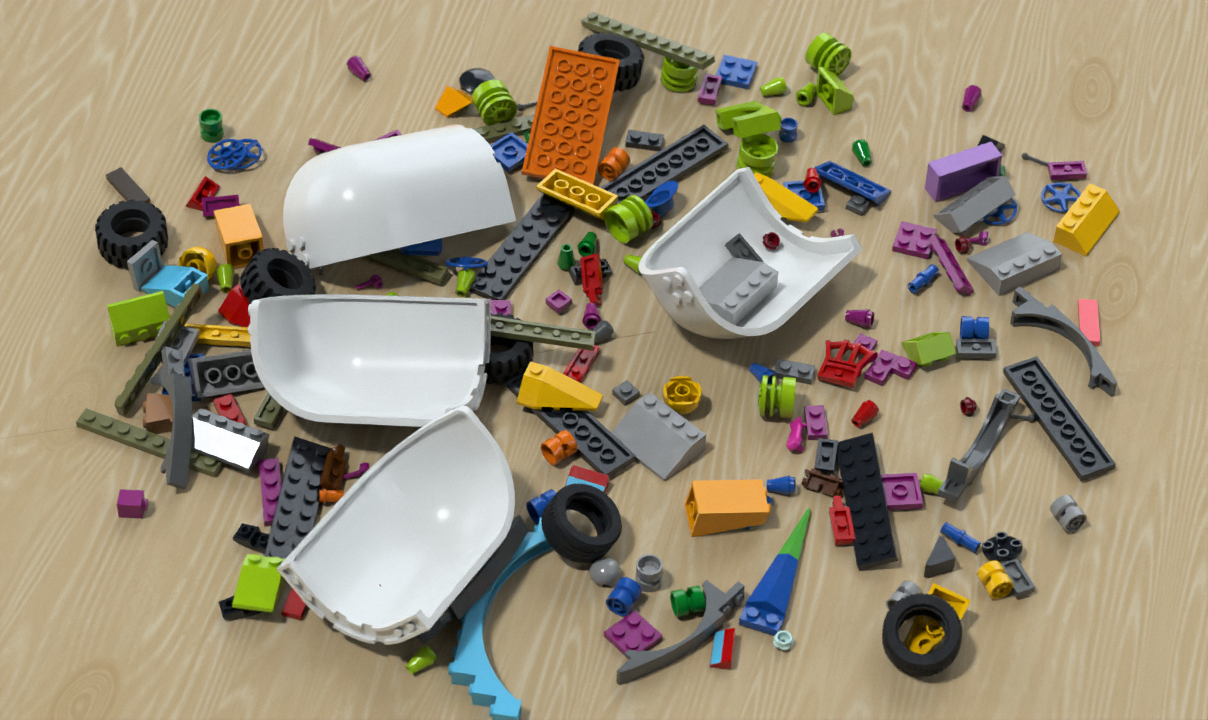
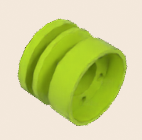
(828, 53)
(678, 75)
(494, 102)
(758, 154)
(628, 219)
(777, 396)

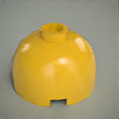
(200, 259)
(682, 394)

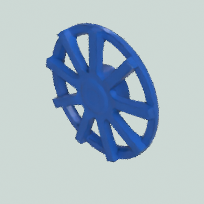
(227, 154)

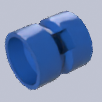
(974, 328)
(537, 505)
(623, 596)

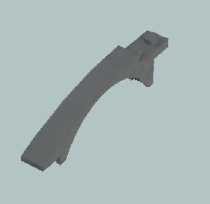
(1035, 314)
(173, 379)
(965, 470)
(482, 580)
(717, 608)

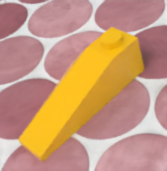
(785, 201)
(550, 388)
(925, 630)

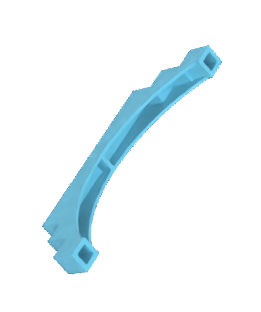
(470, 661)

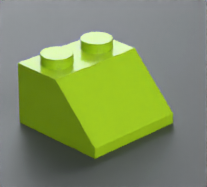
(833, 92)
(929, 348)

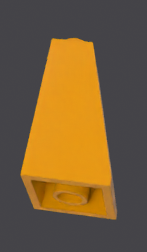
(238, 234)
(725, 505)

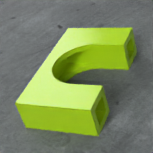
(748, 119)

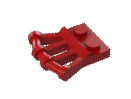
(844, 372)

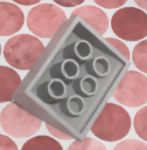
(1016, 262)
(739, 288)
(659, 436)

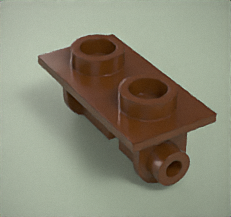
(816, 478)

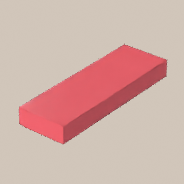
(1089, 320)

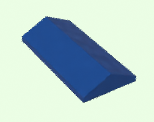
(853, 182)

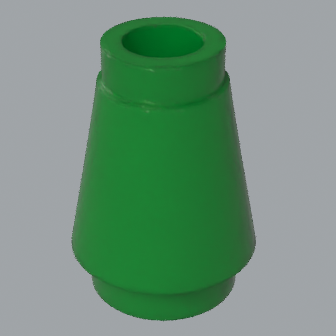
(862, 152)
(587, 244)
(566, 257)

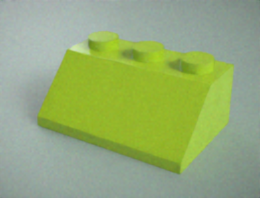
(137, 318)

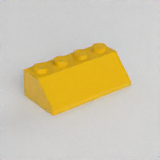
(577, 193)
(1086, 220)

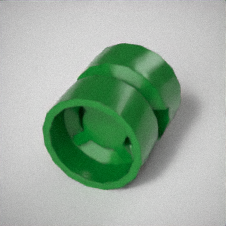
(211, 125)
(687, 601)

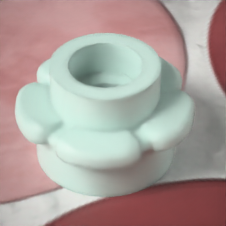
(783, 636)

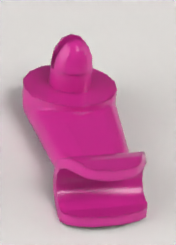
(794, 439)

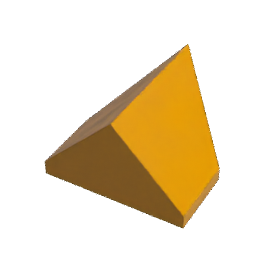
(452, 101)

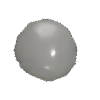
(605, 571)

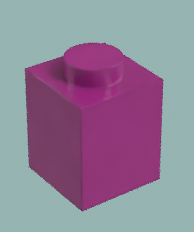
(131, 503)

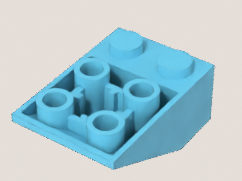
(175, 282)

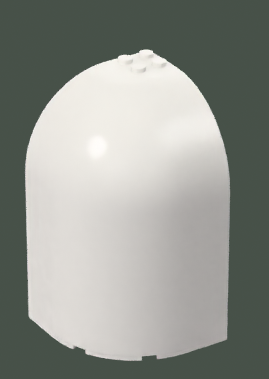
(394, 195)
(697, 250)
(371, 355)
(413, 525)

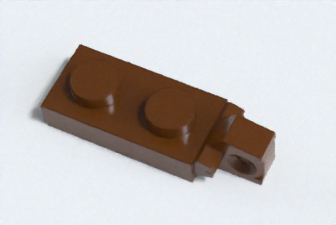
(333, 469)

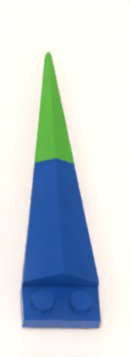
(769, 600)

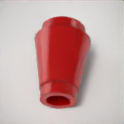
(812, 180)
(865, 413)

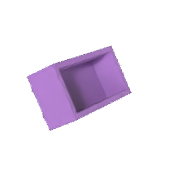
(962, 171)

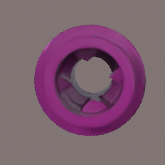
(358, 67)
(971, 97)
(591, 316)
(860, 317)

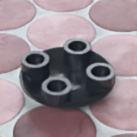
(473, 78)
(1002, 547)

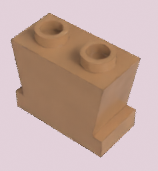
(158, 413)

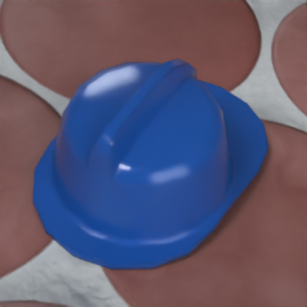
(661, 199)

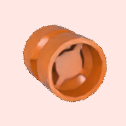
(614, 163)
(558, 448)

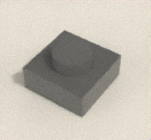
(858, 204)
(625, 392)

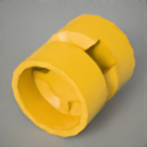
(995, 580)

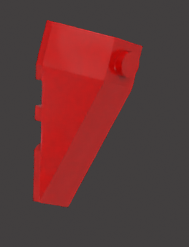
(235, 308)

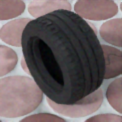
(569, 541)
(927, 606)

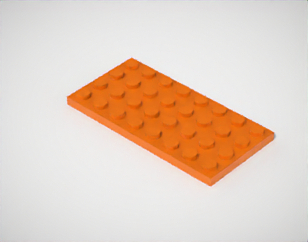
(571, 114)

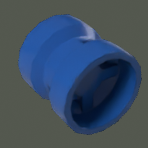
(788, 130)

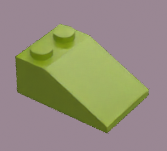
(259, 583)

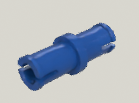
(923, 278)
(960, 537)

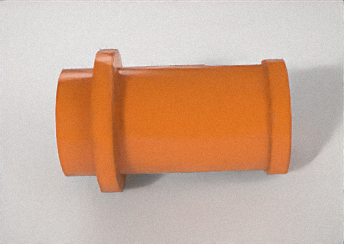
(330, 495)

